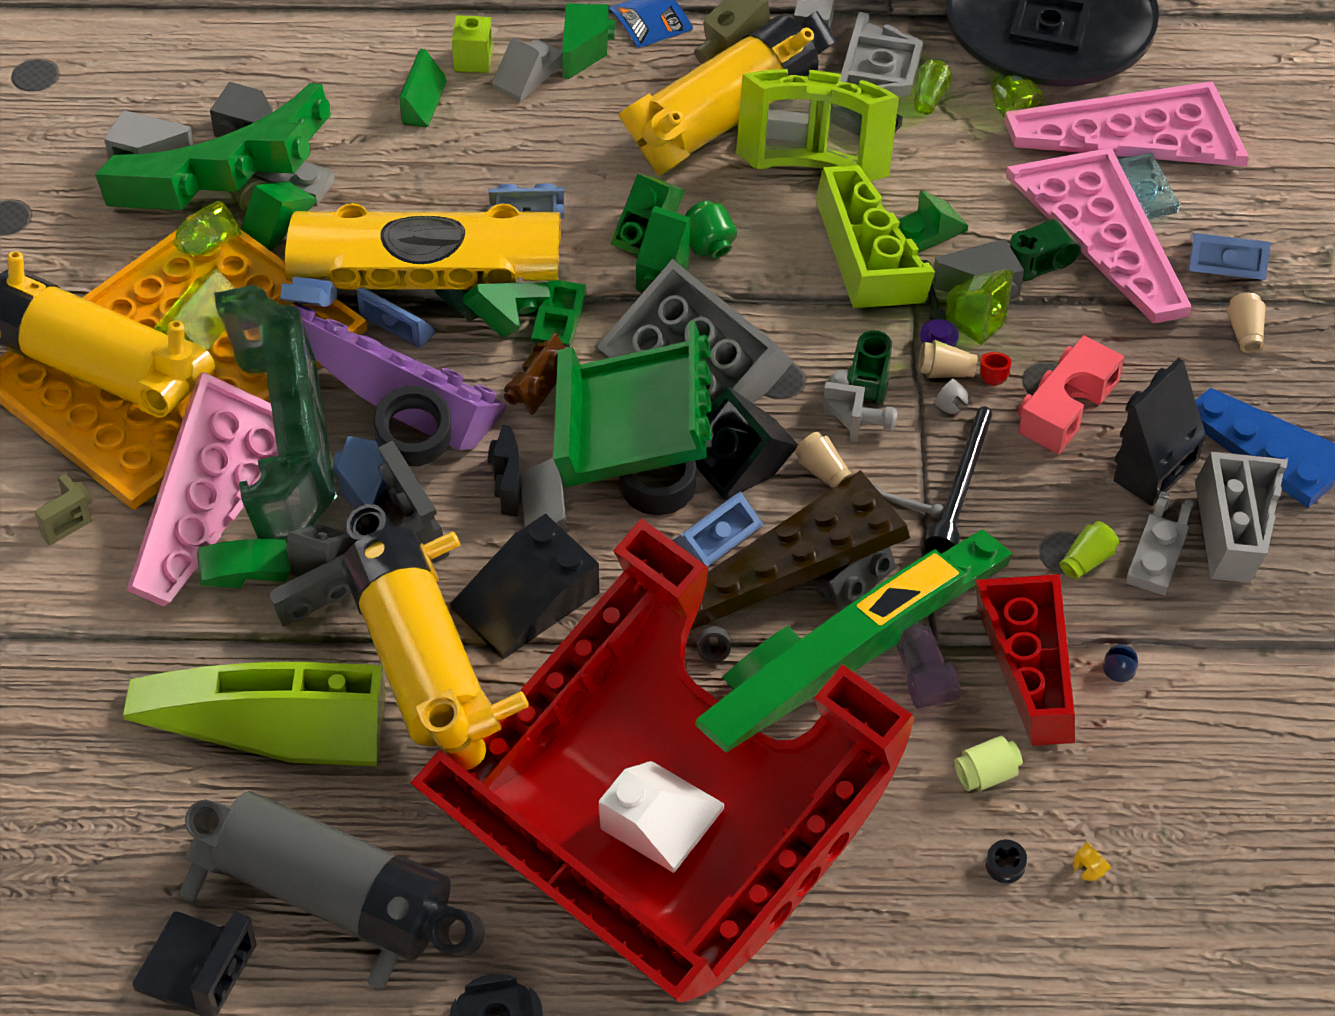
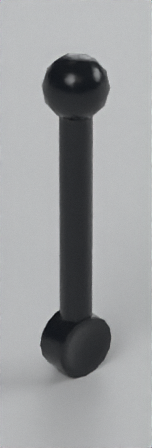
(936, 313)

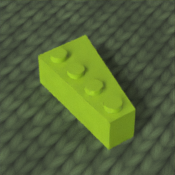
(869, 247)

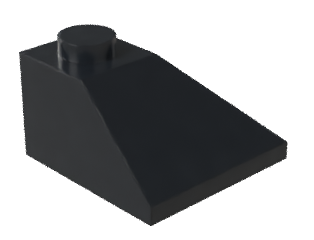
(744, 445)

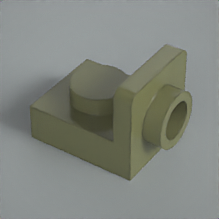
(65, 513)

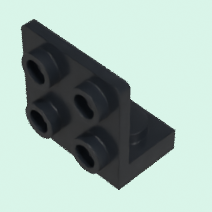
(196, 962)

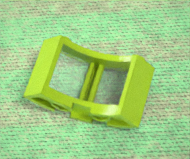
(815, 122)

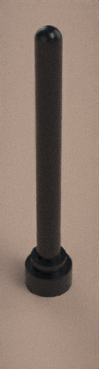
(945, 533)

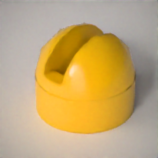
(1092, 860)

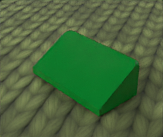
(421, 91)

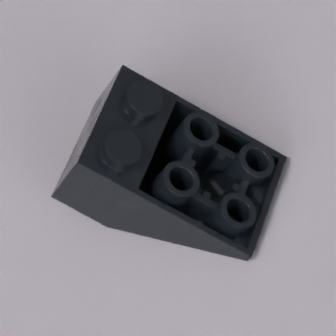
(1160, 435)

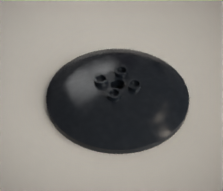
(1083, 47)

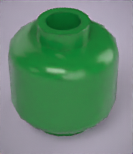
(711, 229)

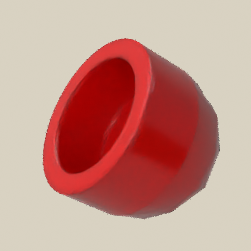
(994, 368)

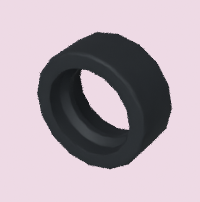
(414, 398)
(660, 500)

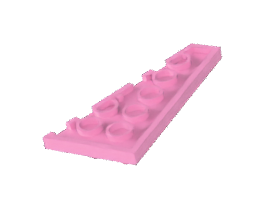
(1170, 123)
(200, 492)

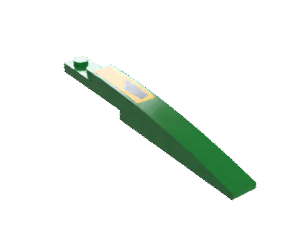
(851, 638)

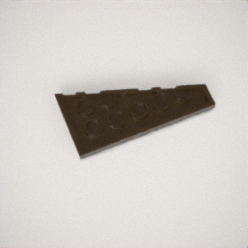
(819, 538)

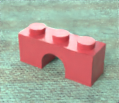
(1083, 371)

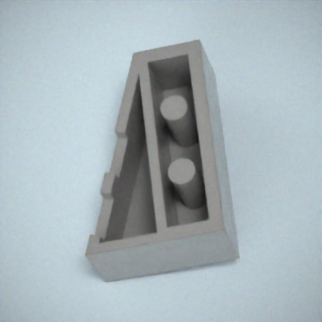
(1237, 511)

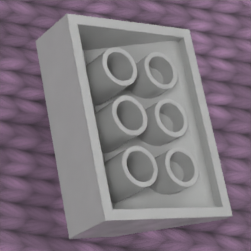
(661, 317)

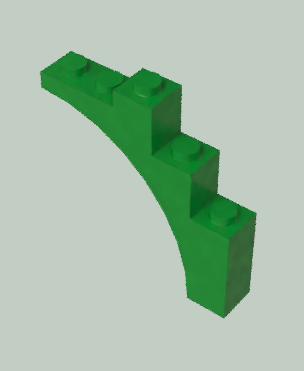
(221, 164)

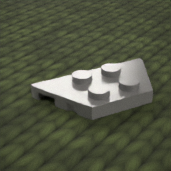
(882, 57)

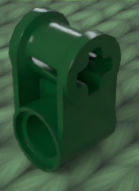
(1044, 248)
(872, 365)

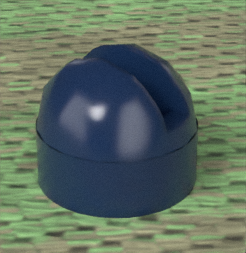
(1120, 663)

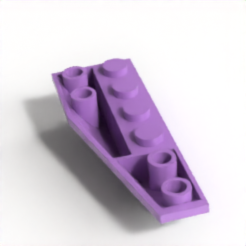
(376, 370)

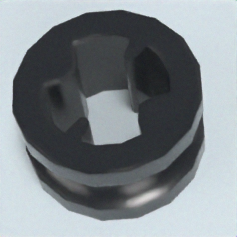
(1004, 849)

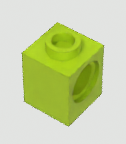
(472, 44)

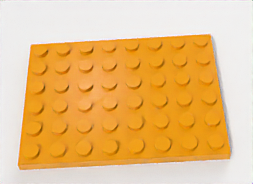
(110, 435)

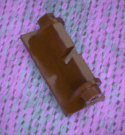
(538, 376)

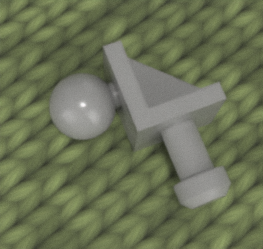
(847, 405)

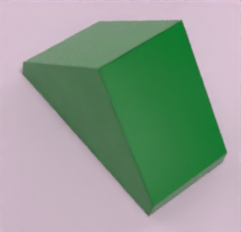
(272, 209)

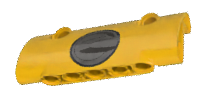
(422, 248)

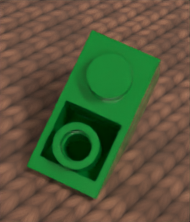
(644, 195)

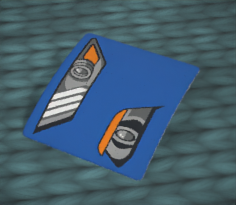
(652, 20)

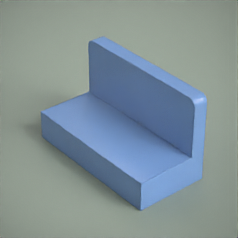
(1229, 256)

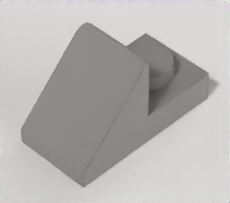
(525, 67)

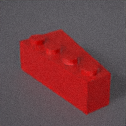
(1031, 646)

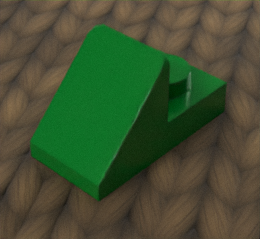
(932, 222)
(502, 302)

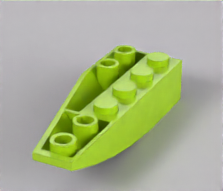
(270, 708)

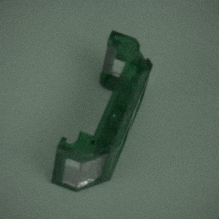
(300, 480)

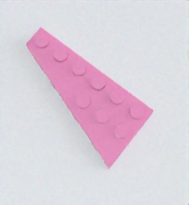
(1106, 219)

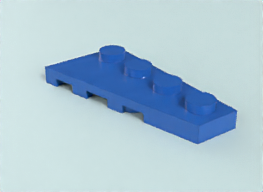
(1257, 433)

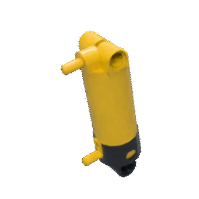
(708, 98)
(97, 343)
(417, 638)

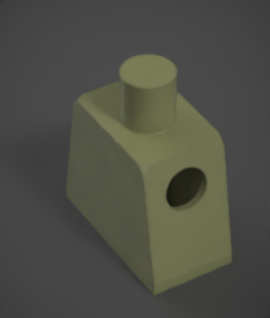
(729, 24)

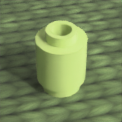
(988, 764)

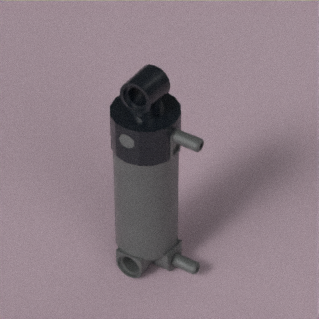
(328, 875)

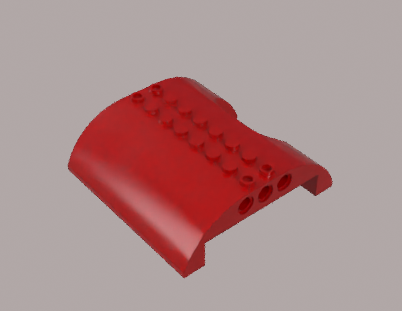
(623, 699)

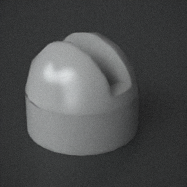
(950, 396)

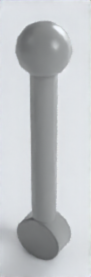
(936, 510)

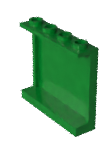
(632, 411)

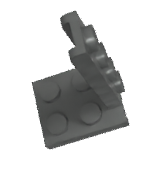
(327, 582)

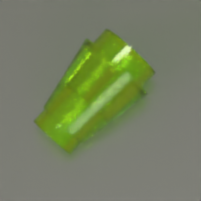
(931, 85)

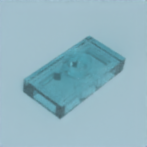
(1150, 185)

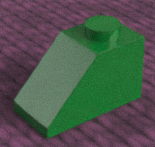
(585, 36)
(663, 240)

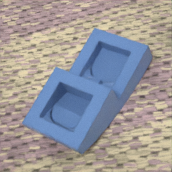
(309, 292)

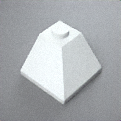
(657, 813)

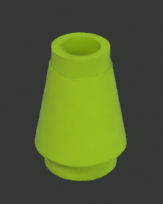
(1090, 549)

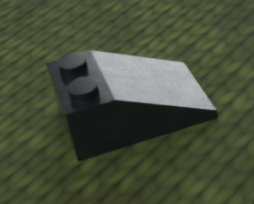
(527, 587)

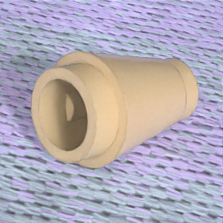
(1248, 321)
(945, 361)
(821, 459)

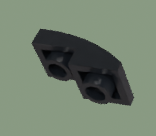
(505, 457)

